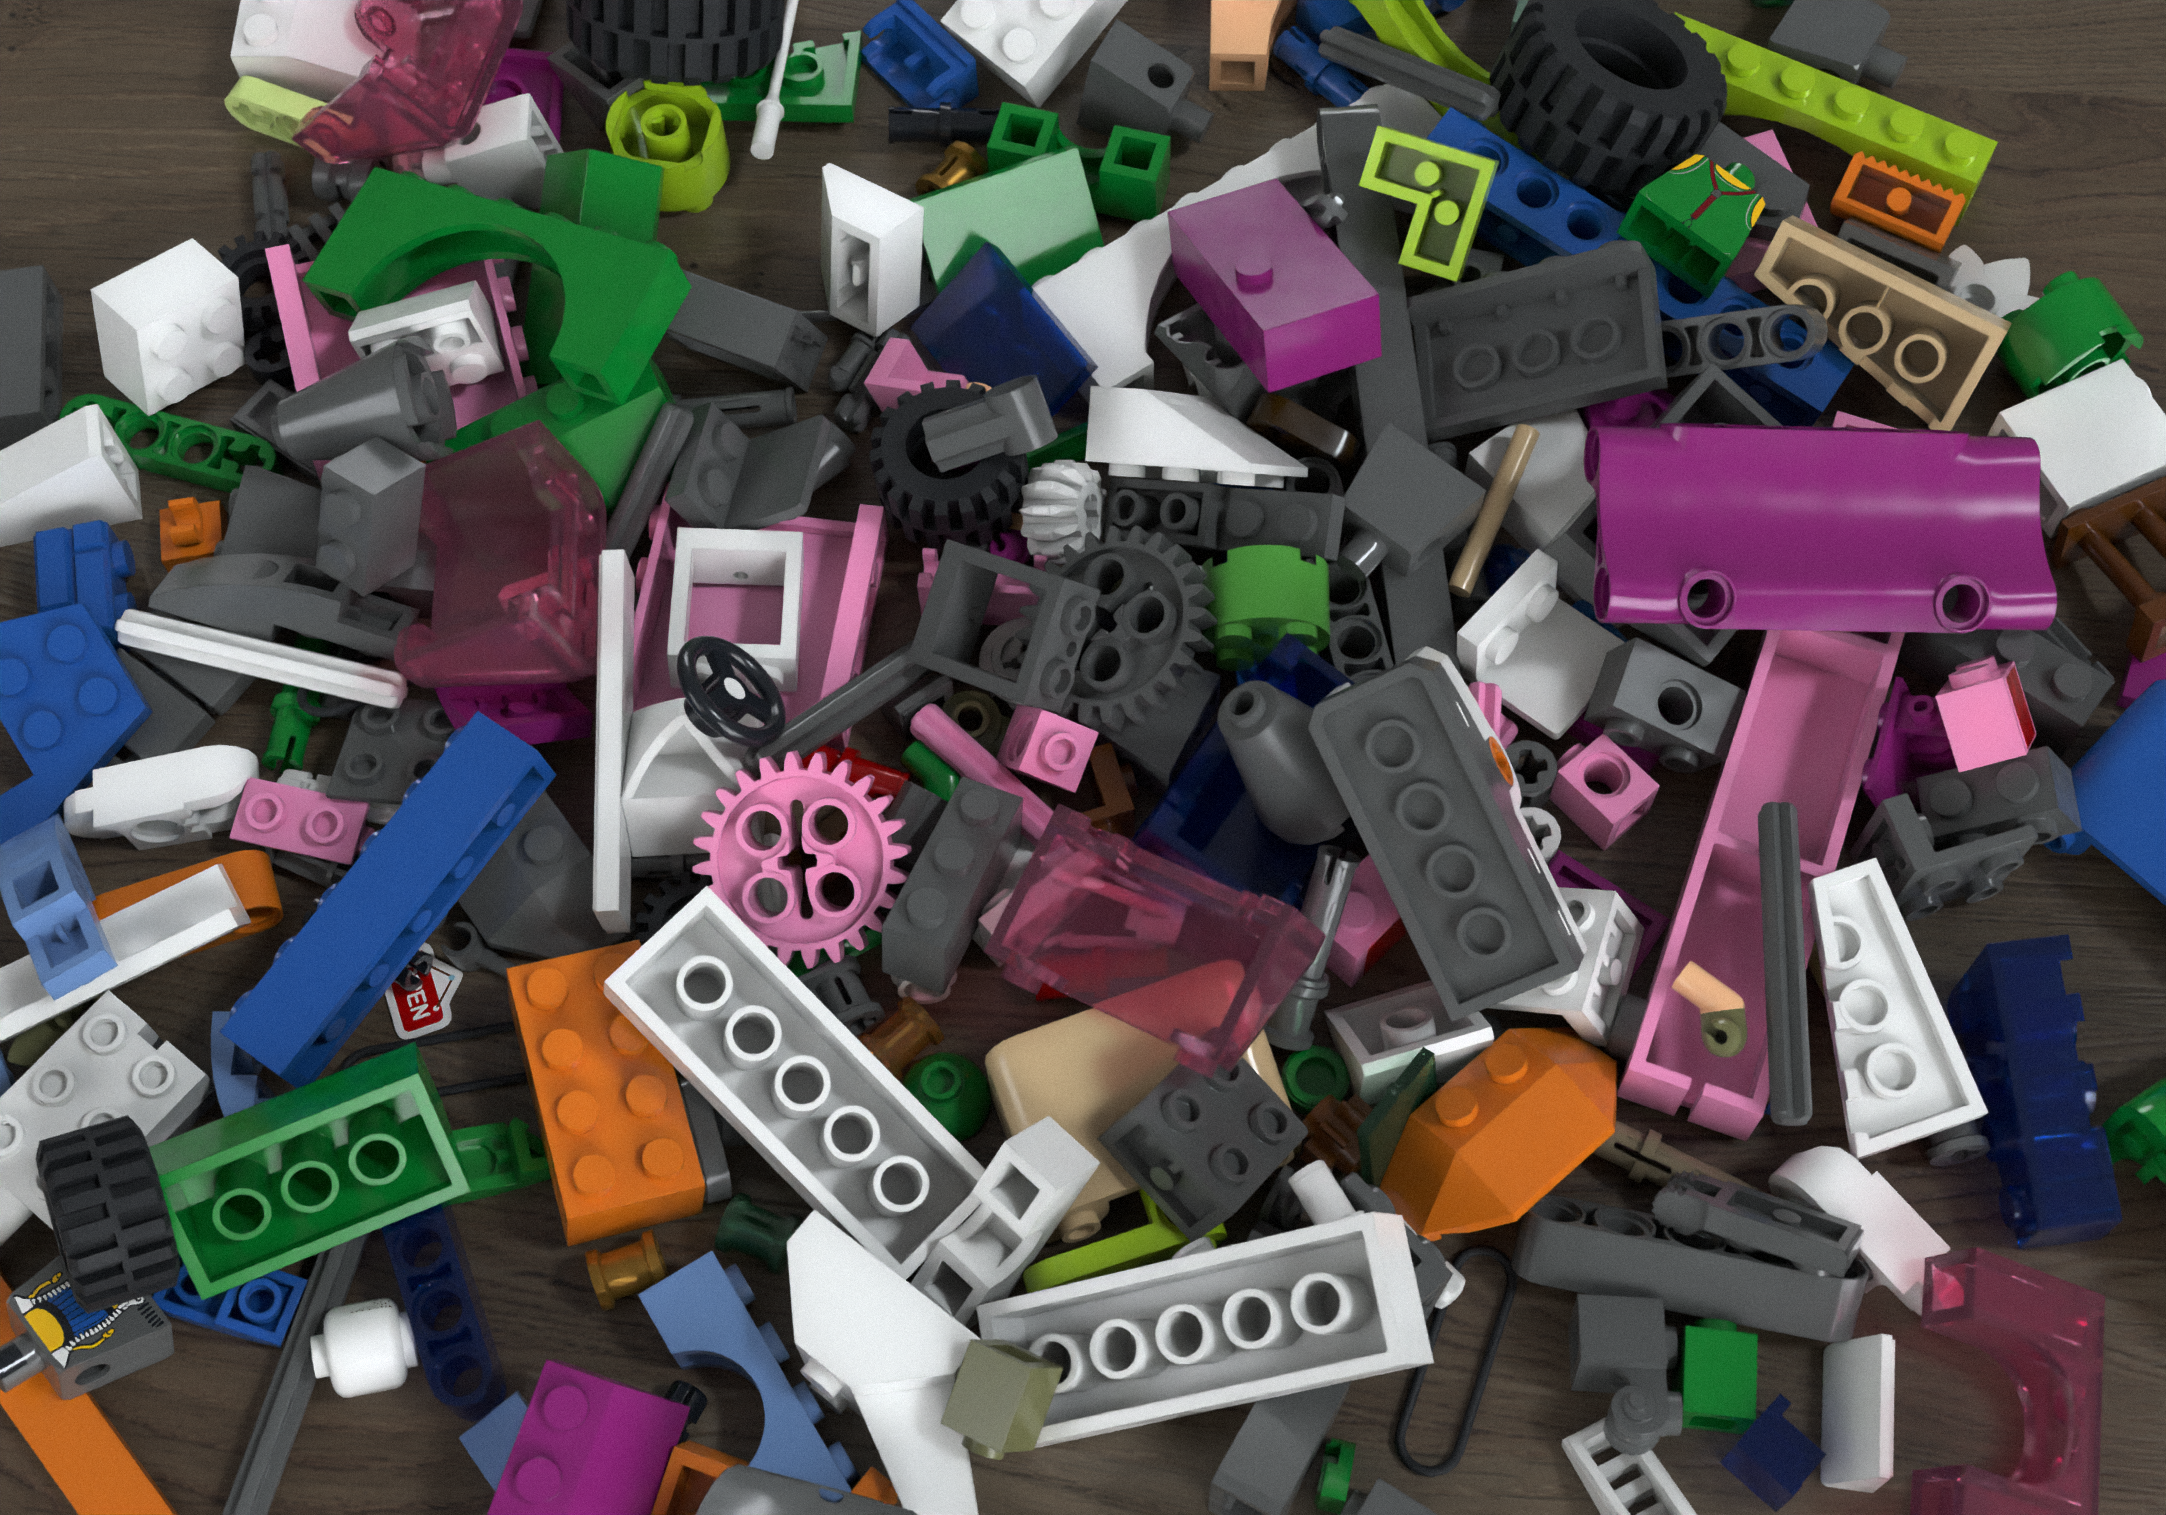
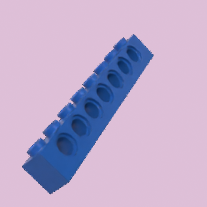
(1566, 209)

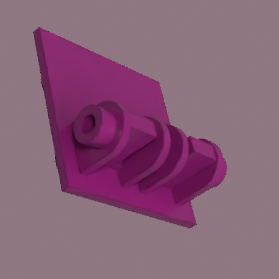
(1908, 746)

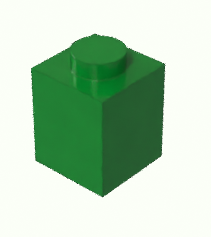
(1716, 1376)

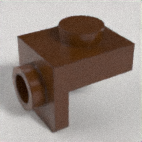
(1113, 790)

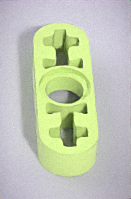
(268, 107)

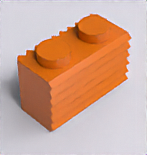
(1897, 202)

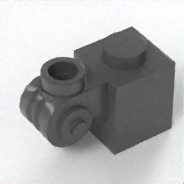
(1625, 1351)

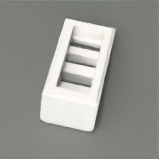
(1653, 1481)

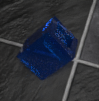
(1773, 1456)

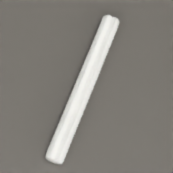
(262, 659)

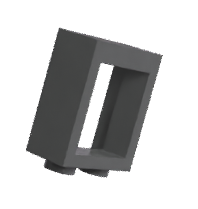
(748, 332)
(957, 612)

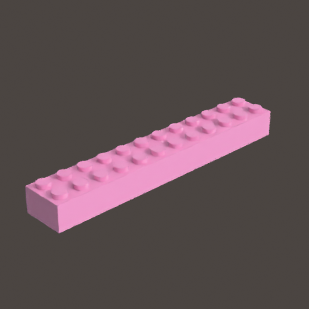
(1795, 742)

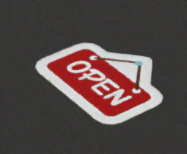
(427, 1006)

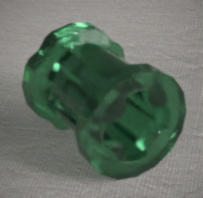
(756, 1232)

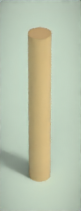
(1493, 510)

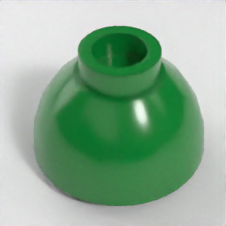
(951, 1091)

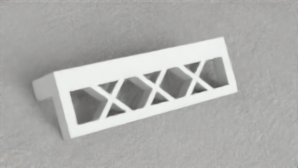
(140, 940)

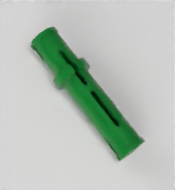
(291, 724)

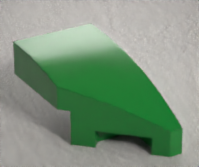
(500, 1159)

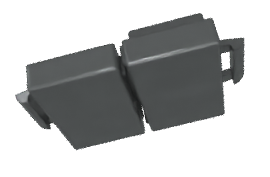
(172, 693)

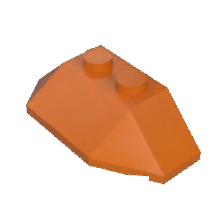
(1502, 1132)

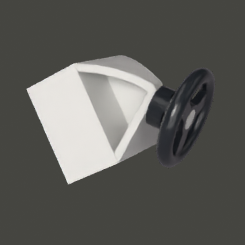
(695, 746)

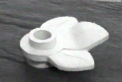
(1992, 286)

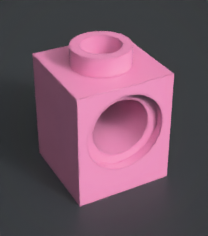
(1046, 747)
(1602, 815)

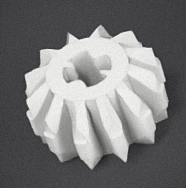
(1061, 507)

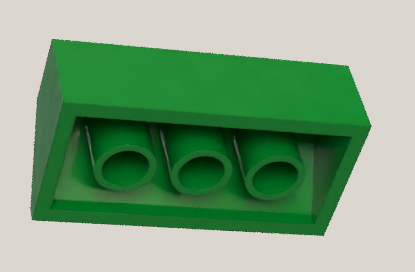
(594, 431)
(308, 1170)

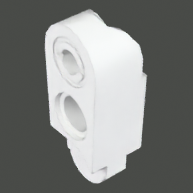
(163, 797)
(1894, 1233)

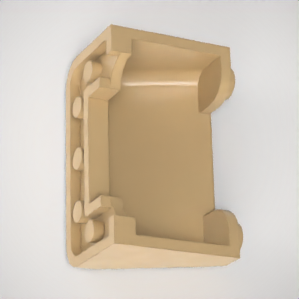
(1085, 1078)

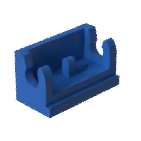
(919, 58)

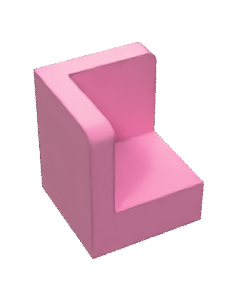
(900, 371)

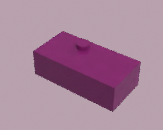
(1275, 285)

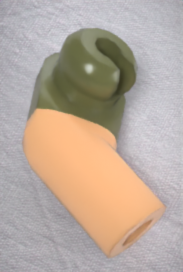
(1720, 1010)

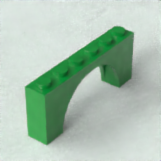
(410, 230)

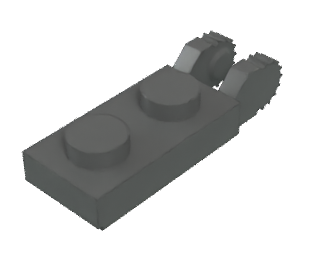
(1759, 1222)

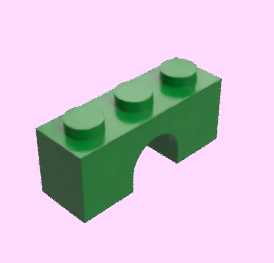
(1123, 178)

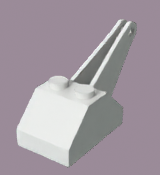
(887, 1357)

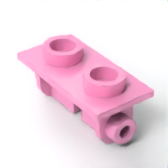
(301, 821)

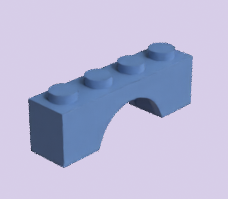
(707, 1325)

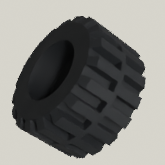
(941, 507)
(108, 1213)

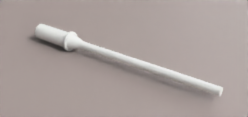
(770, 110)

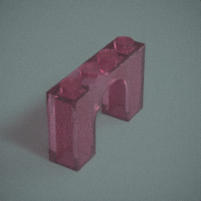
(2052, 1349)

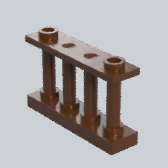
(2096, 532)

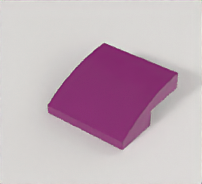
(527, 710)

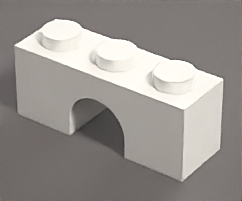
(1022, 1203)

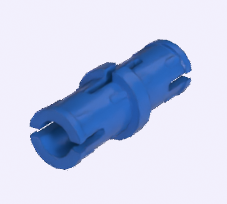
(1320, 74)

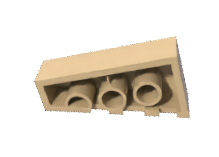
(1891, 323)

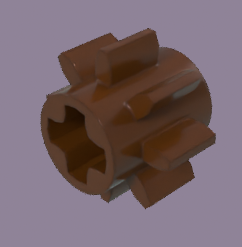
(1333, 1133)

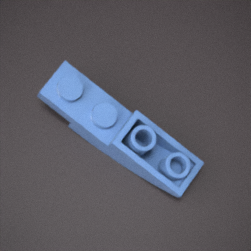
(53, 907)

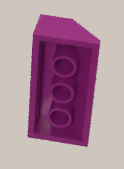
(588, 1447)

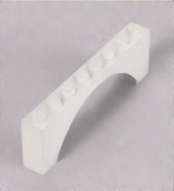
(1118, 288)

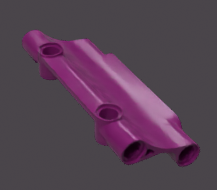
(1818, 528)

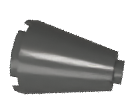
(380, 396)
(1281, 763)

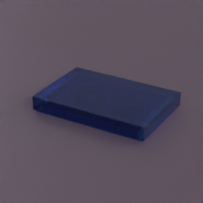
(1000, 329)

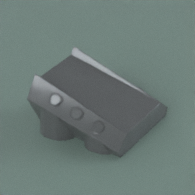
(1215, 362)

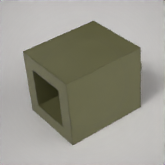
(1000, 1398)

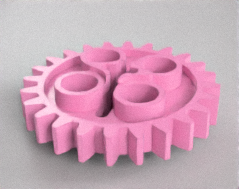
(862, 855)

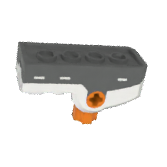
(1447, 831)

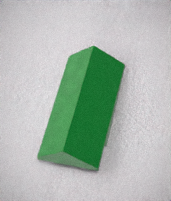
(592, 192)

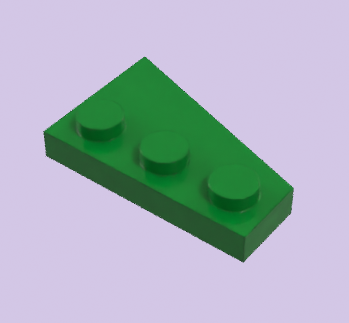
(815, 84)

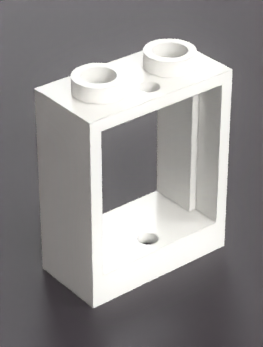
(740, 559)

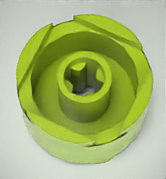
(674, 130)

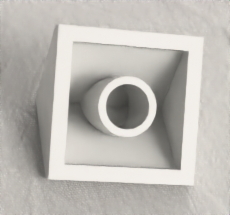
(1388, 1031)

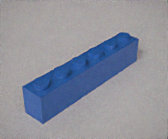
(388, 901)

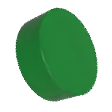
(1313, 1076)

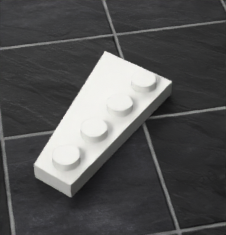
(1887, 1027)

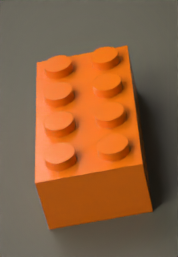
(602, 1100)

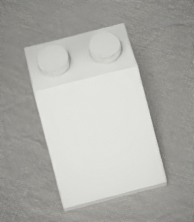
(301, 45)

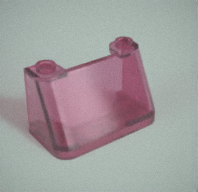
(423, 87)
(512, 567)
(1151, 942)

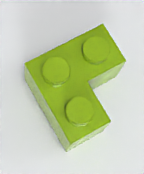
(1448, 193)

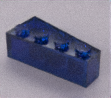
(2036, 1092)

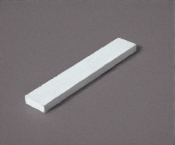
(613, 725)

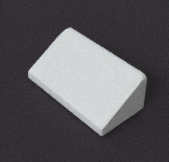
(1858, 1413)

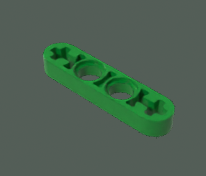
(174, 440)

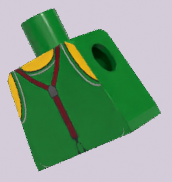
(1695, 219)

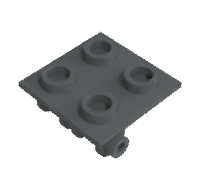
(389, 750)

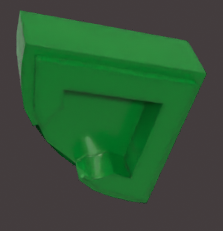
(1335, 1475)

